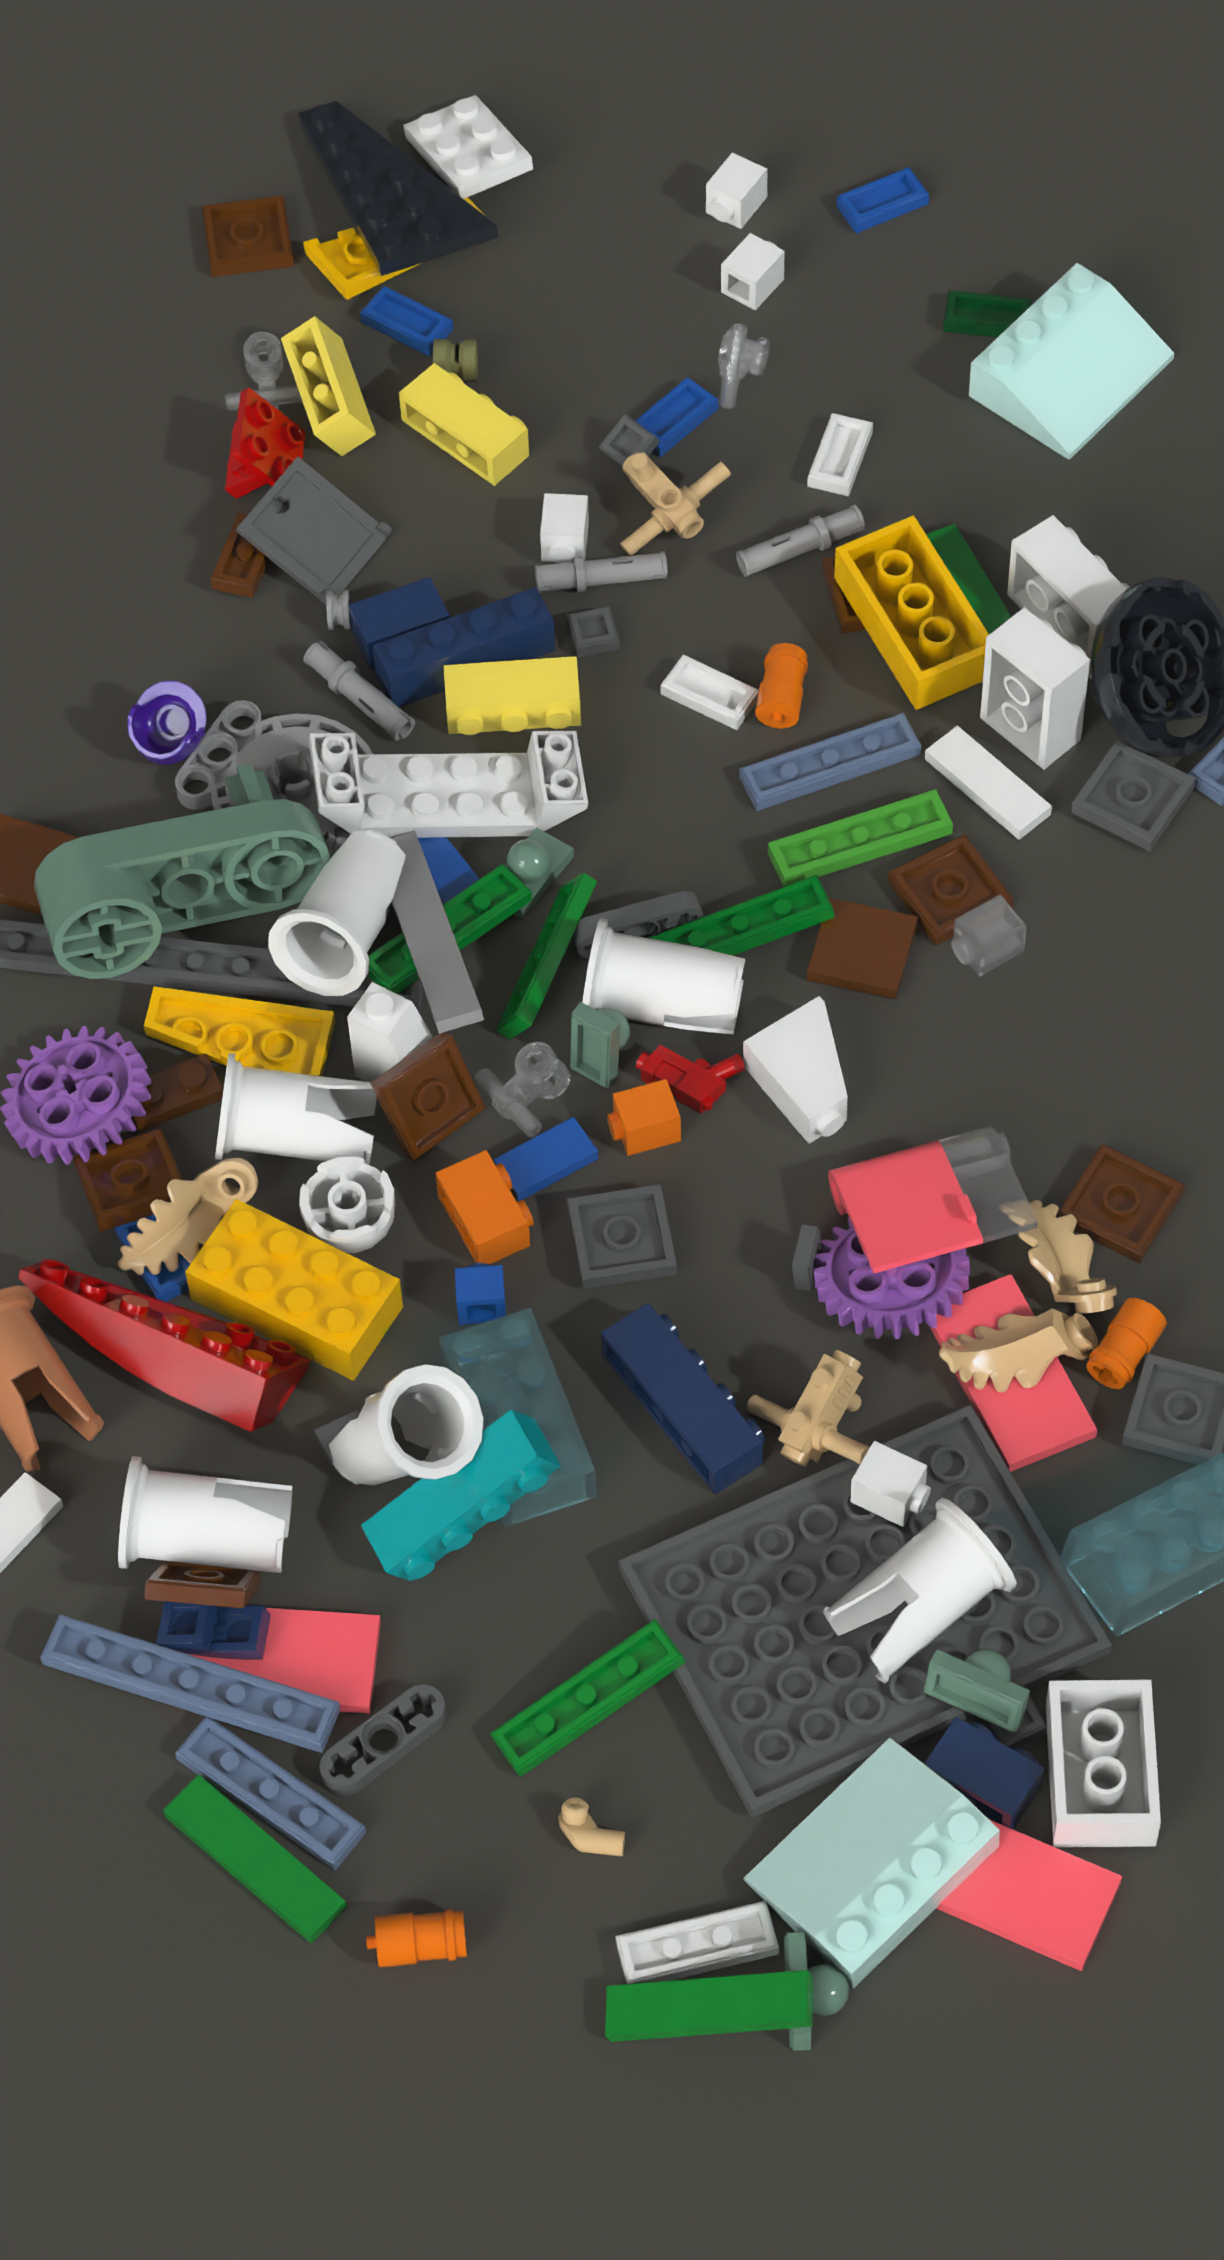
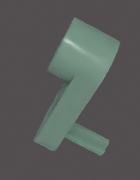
(125, 887)

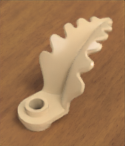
(188, 1218)
(1066, 1260)
(1018, 1348)

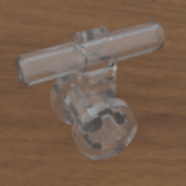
(737, 358)
(265, 371)
(526, 1085)

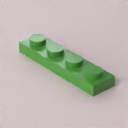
(860, 838)

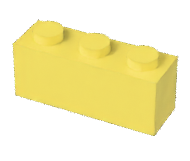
(328, 386)
(464, 423)
(512, 695)

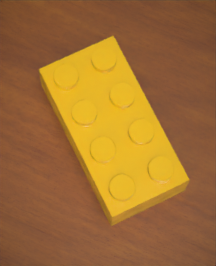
(913, 611)
(294, 1289)

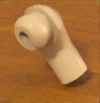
(585, 1834)

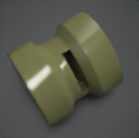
(446, 355)

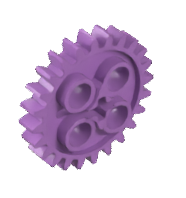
(76, 1095)
(890, 1297)

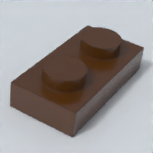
(239, 564)
(179, 1092)

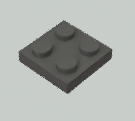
(1133, 795)
(622, 1236)
(1177, 1411)

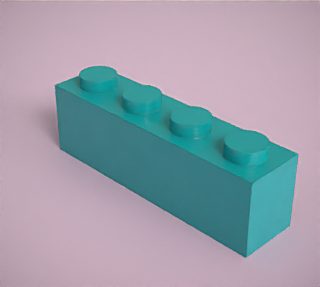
(446, 1511)

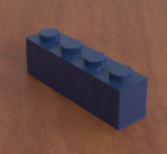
(503, 630)
(683, 1398)

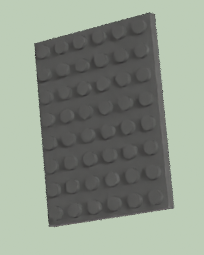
(769, 1672)

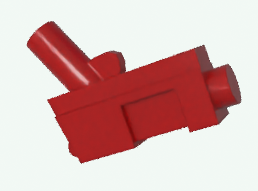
(692, 1083)

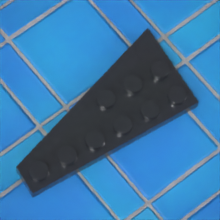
(390, 198)

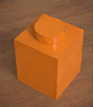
(645, 1117)

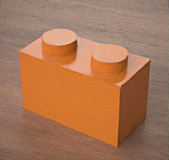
(483, 1208)

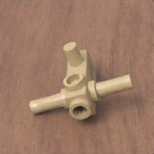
(673, 506)
(813, 1423)

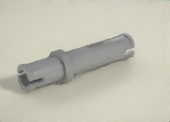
(816, 534)
(598, 572)
(345, 679)

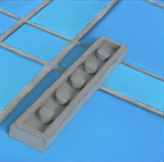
(432, 942)

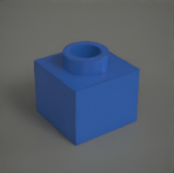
(480, 1293)

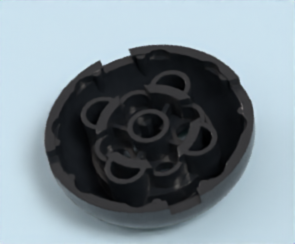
(1174, 679)

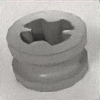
(338, 609)

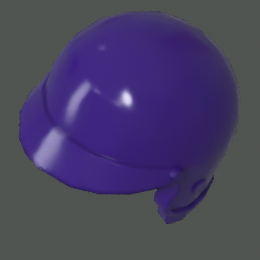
(167, 722)

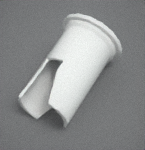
(332, 929)
(663, 982)
(293, 1114)
(434, 1412)
(203, 1520)
(939, 1578)

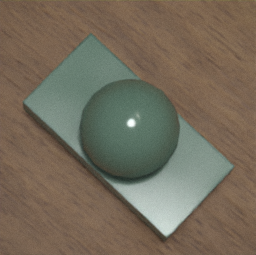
(538, 864)
(597, 1042)
(978, 1686)
(829, 1987)

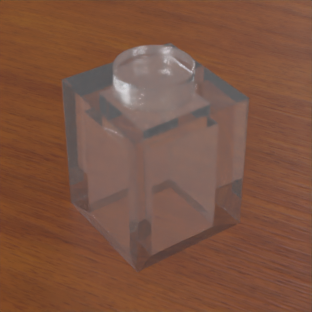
(988, 935)

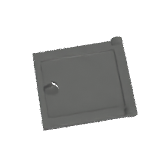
(320, 536)

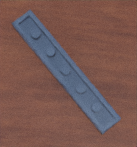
(190, 1683)

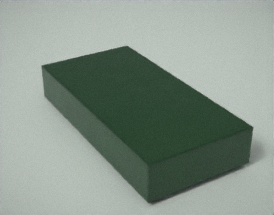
(982, 313)

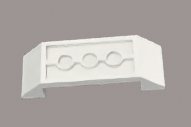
(449, 791)

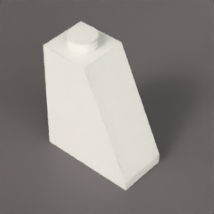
(383, 1032)
(801, 1070)

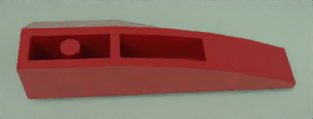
(174, 1348)

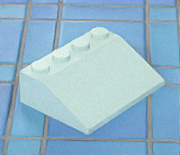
(1069, 362)
(874, 1860)

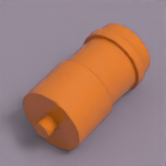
(781, 687)
(1126, 1343)
(420, 1937)

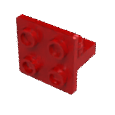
(261, 445)

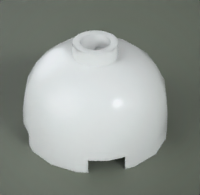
(348, 1204)

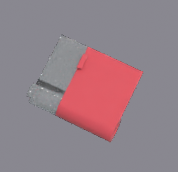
(932, 1198)

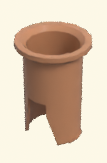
(33, 1368)

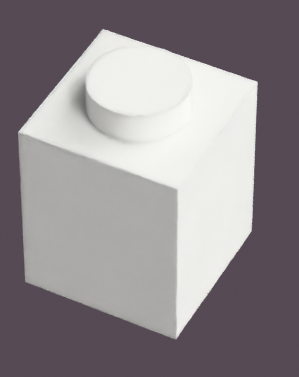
(736, 190)
(752, 271)
(564, 527)
(890, 1484)

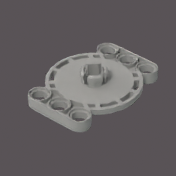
(280, 753)

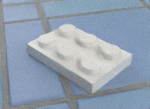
(468, 147)

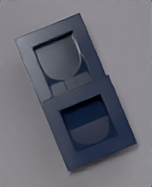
(214, 1630)

